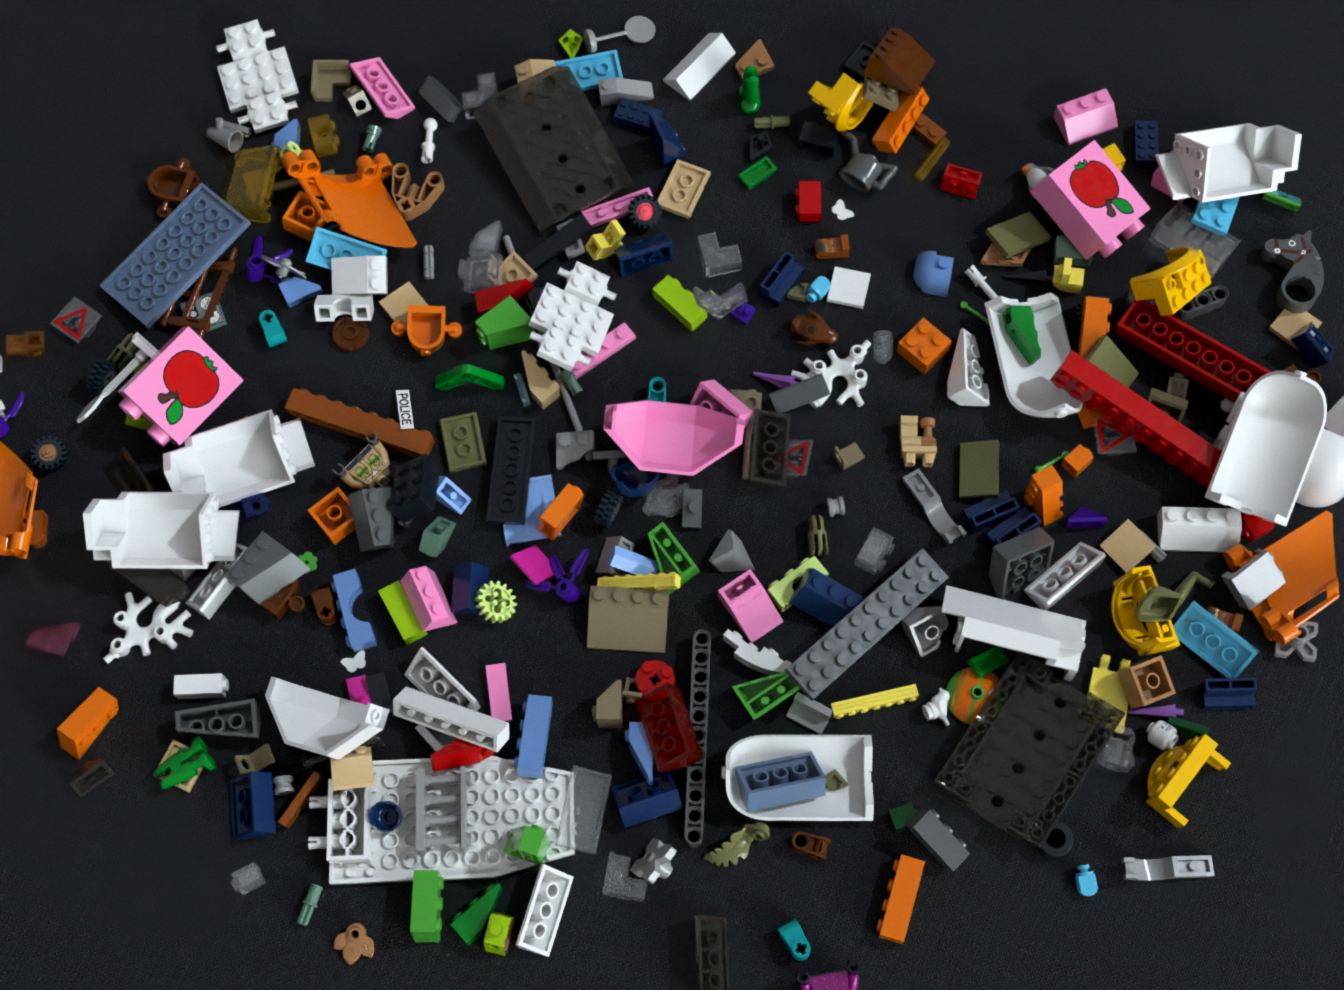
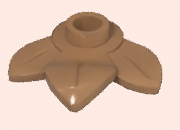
(354, 946)

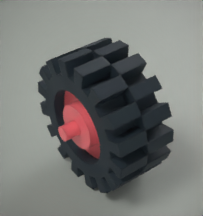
(644, 211)

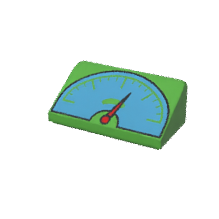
(1283, 199)

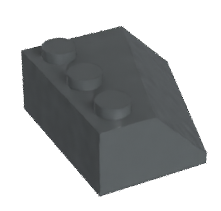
(372, 518)
(1019, 561)
(265, 569)

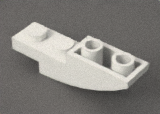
(747, 653)

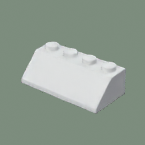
(1198, 529)

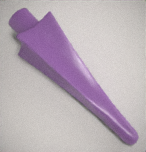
(779, 380)
(1160, 712)

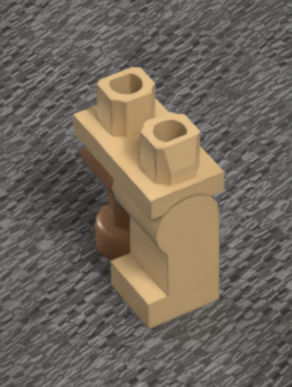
(916, 446)

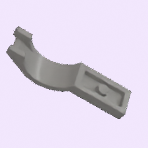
(932, 506)
(1168, 868)

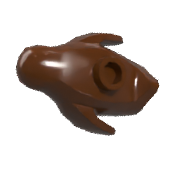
(813, 329)

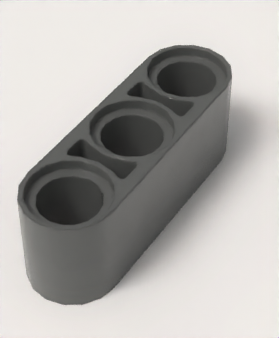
(440, 99)
(1208, 298)

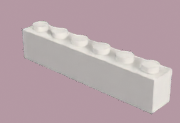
(451, 719)

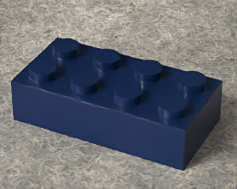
(634, 114)
(1145, 143)

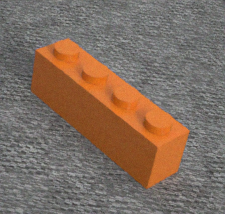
(899, 123)
(1093, 323)
(901, 899)

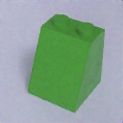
(504, 325)

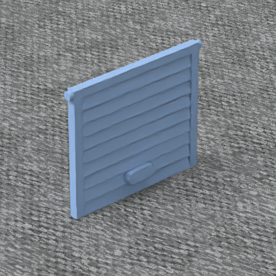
(539, 499)

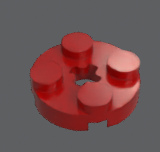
(649, 670)

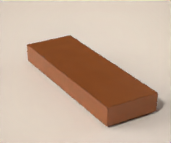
(301, 800)

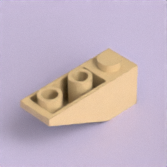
(540, 385)

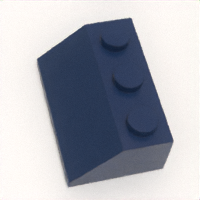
(644, 254)
(824, 597)
(645, 802)
(252, 805)

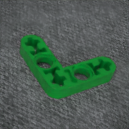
(469, 373)

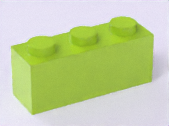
(679, 302)
(402, 612)

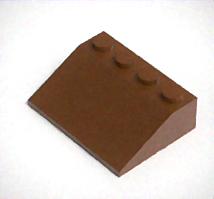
(899, 62)

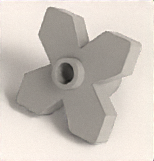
(1300, 644)
(655, 862)

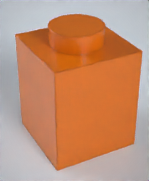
(1077, 460)

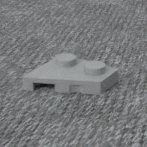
(572, 446)

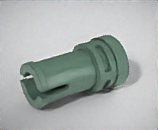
(371, 136)
(571, 382)

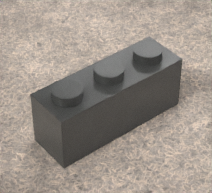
(938, 838)

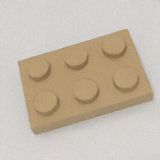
(683, 188)

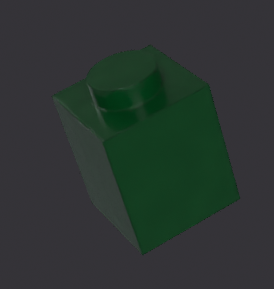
(901, 816)

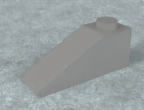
(614, 89)

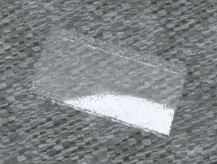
(583, 810)

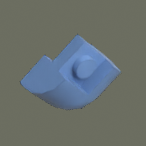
(933, 273)

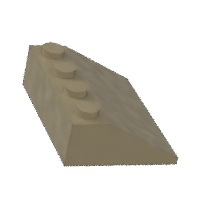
(628, 619)

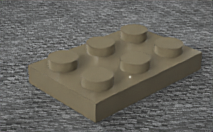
(881, 94)

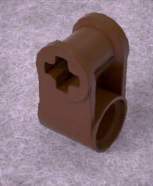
(325, 603)
(812, 845)

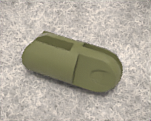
(122, 352)
(817, 536)

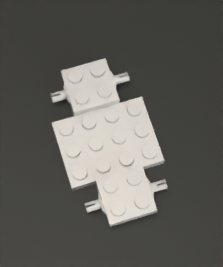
(257, 77)
(572, 317)

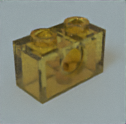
(322, 144)

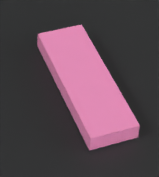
(499, 692)

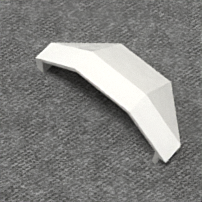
(321, 720)

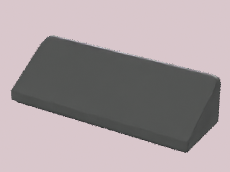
(799, 393)

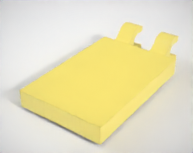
(1108, 686)

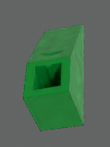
(1021, 329)
(475, 920)

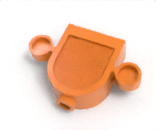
(426, 328)

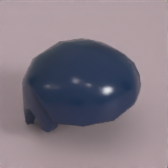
(385, 816)

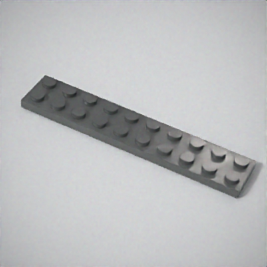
(866, 624)

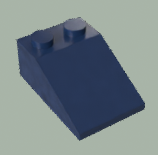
(665, 140)

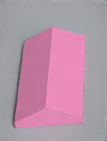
(382, 87)

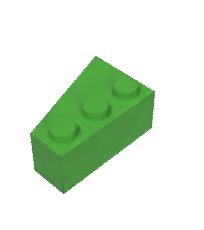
(671, 555)
(765, 693)
(528, 843)
(426, 906)

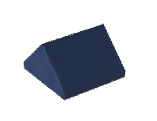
(1313, 345)

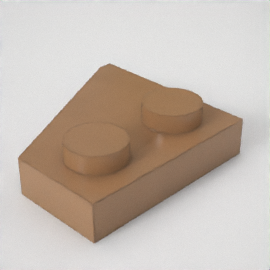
(757, 57)

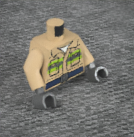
(367, 468)

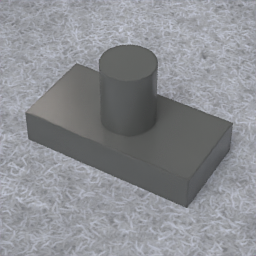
(611, 456)
(691, 508)

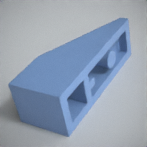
(640, 749)

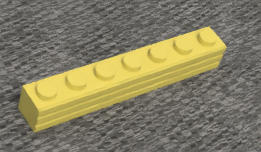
(650, 581)
(874, 701)

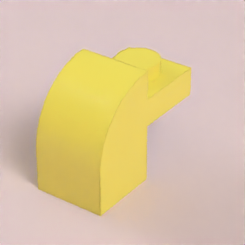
(604, 244)
(1068, 278)

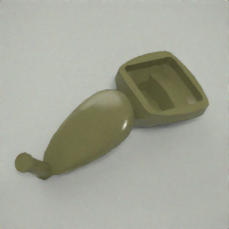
(1162, 603)

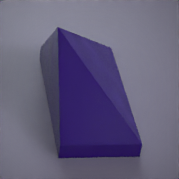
(1085, 518)

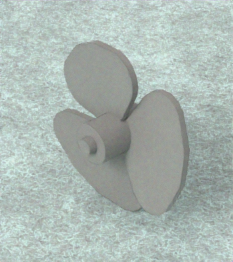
(284, 267)

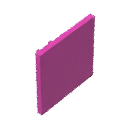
(533, 564)

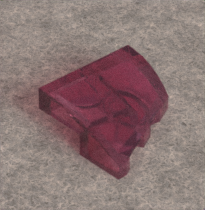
(53, 638)

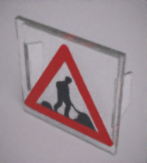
(76, 320)
(1111, 439)
(798, 457)

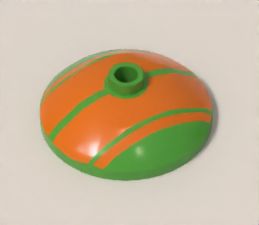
(962, 700)

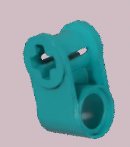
(272, 330)
(657, 395)
(793, 937)

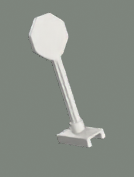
(146, 350)

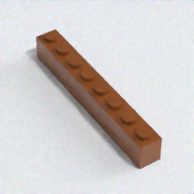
(358, 423)

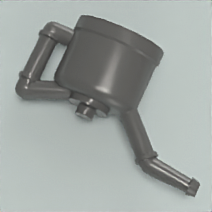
(864, 169)

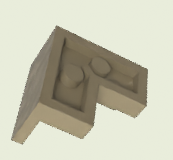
(329, 74)

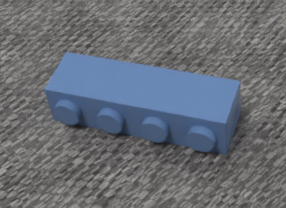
(534, 736)

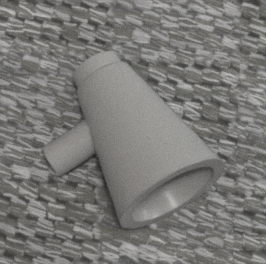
(228, 138)

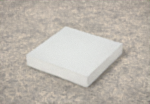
(848, 287)

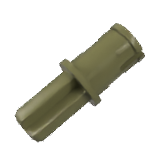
(771, 122)

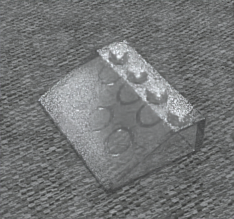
(1176, 231)

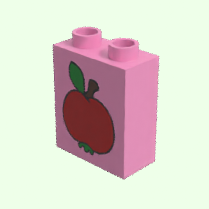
(1092, 202)
(178, 388)

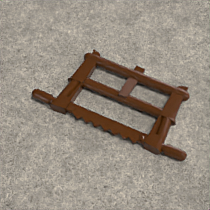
(202, 325)

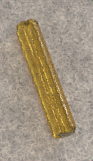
(932, 158)

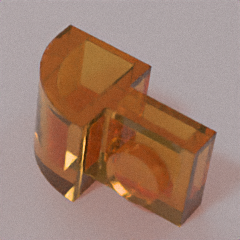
(30, 344)

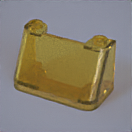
(253, 181)

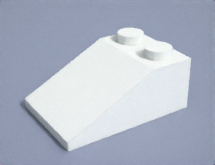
(359, 275)

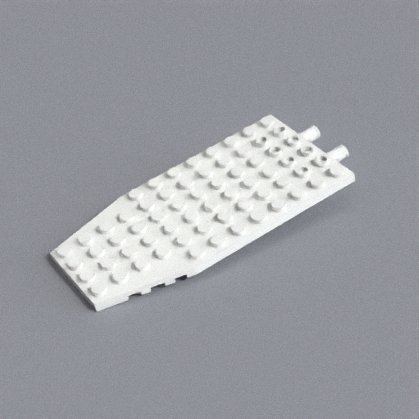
(495, 806)

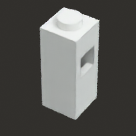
(200, 686)

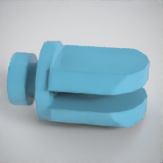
(818, 289)
(1086, 881)

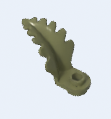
(738, 844)

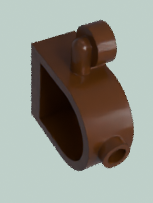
(172, 185)
(285, 599)

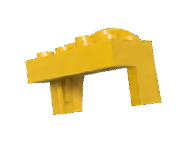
(842, 102)
(1169, 293)
(1160, 635)
(1191, 758)

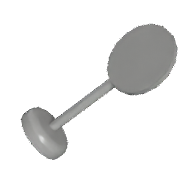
(637, 29)

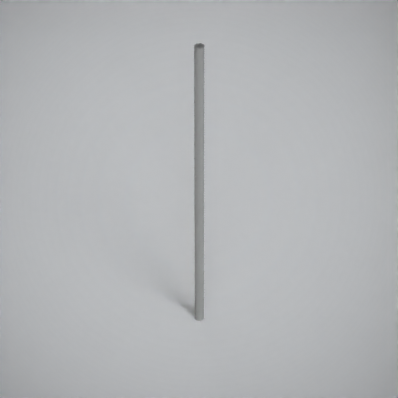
(555, 368)

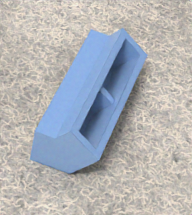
(631, 561)

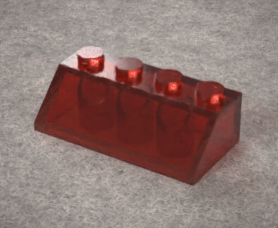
(669, 728)

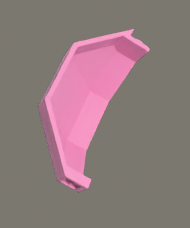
(672, 435)

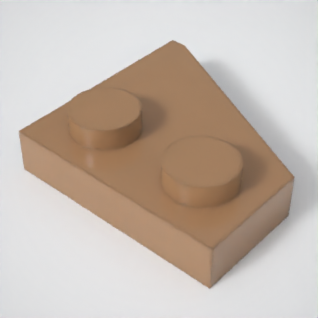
(995, 257)

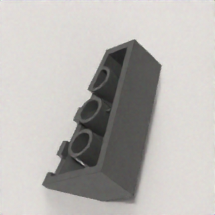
(227, 719)

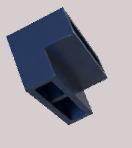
(781, 279)
(990, 511)
(1013, 526)
(466, 582)
(1228, 693)

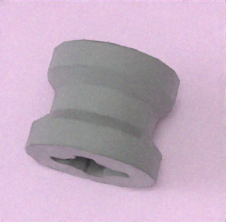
(835, 506)
(283, 785)

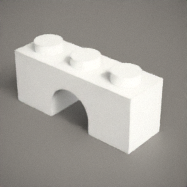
(330, 306)

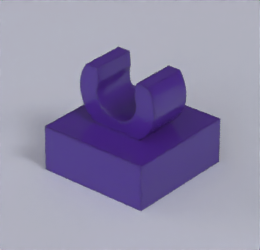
(743, 313)

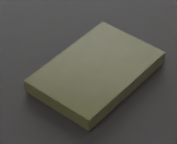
(1018, 234)
(1112, 361)
(463, 442)
(979, 469)

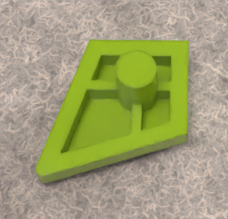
(571, 43)

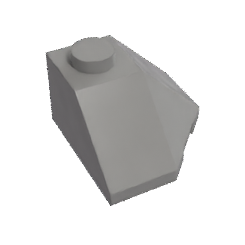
(925, 628)

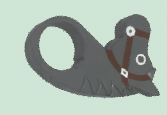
(1303, 268)

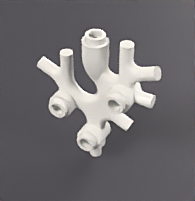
(839, 367)
(141, 635)

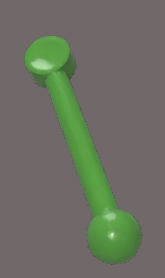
(964, 305)
(1039, 468)

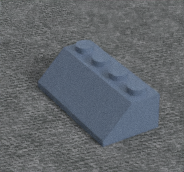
(780, 781)

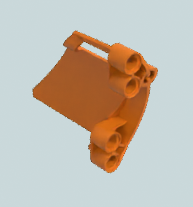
(355, 200)
(15, 484)
(1308, 569)

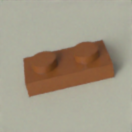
(928, 130)

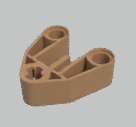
(408, 204)

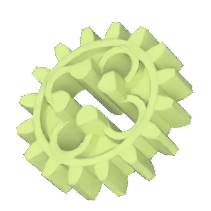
(487, 607)

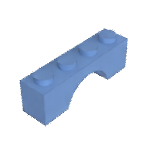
(348, 588)

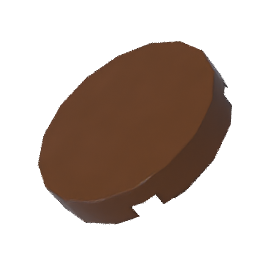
(350, 334)

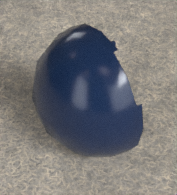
(632, 481)

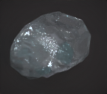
(882, 346)

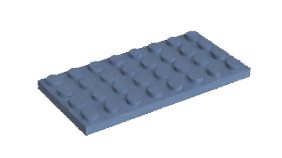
(175, 255)

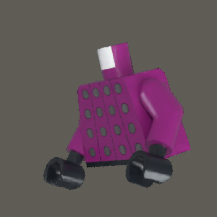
(832, 980)

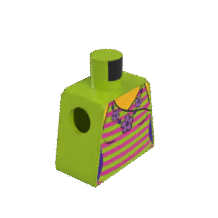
(498, 933)

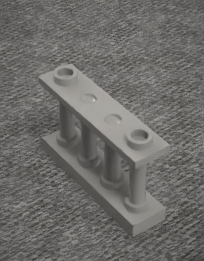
(424, 820)

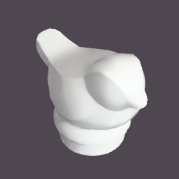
(937, 707)

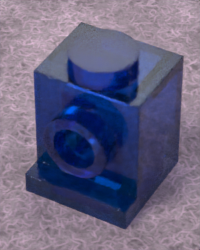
(247, 505)

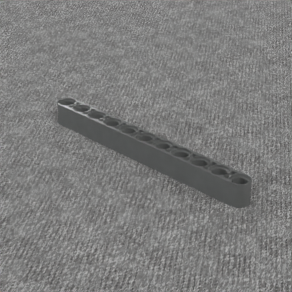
(699, 727)

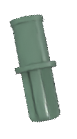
(309, 904)

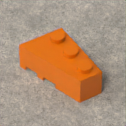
(1044, 495)
(87, 722)

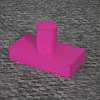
(358, 690)

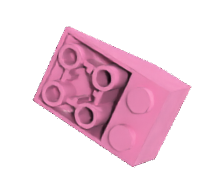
(750, 606)

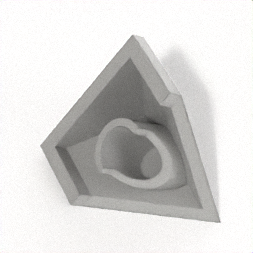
(731, 555)

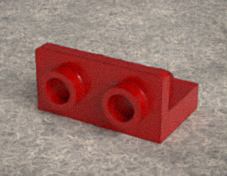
(961, 181)

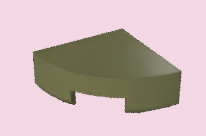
(798, 292)
(835, 781)

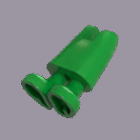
(750, 91)
(183, 766)

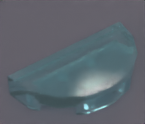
(522, 389)

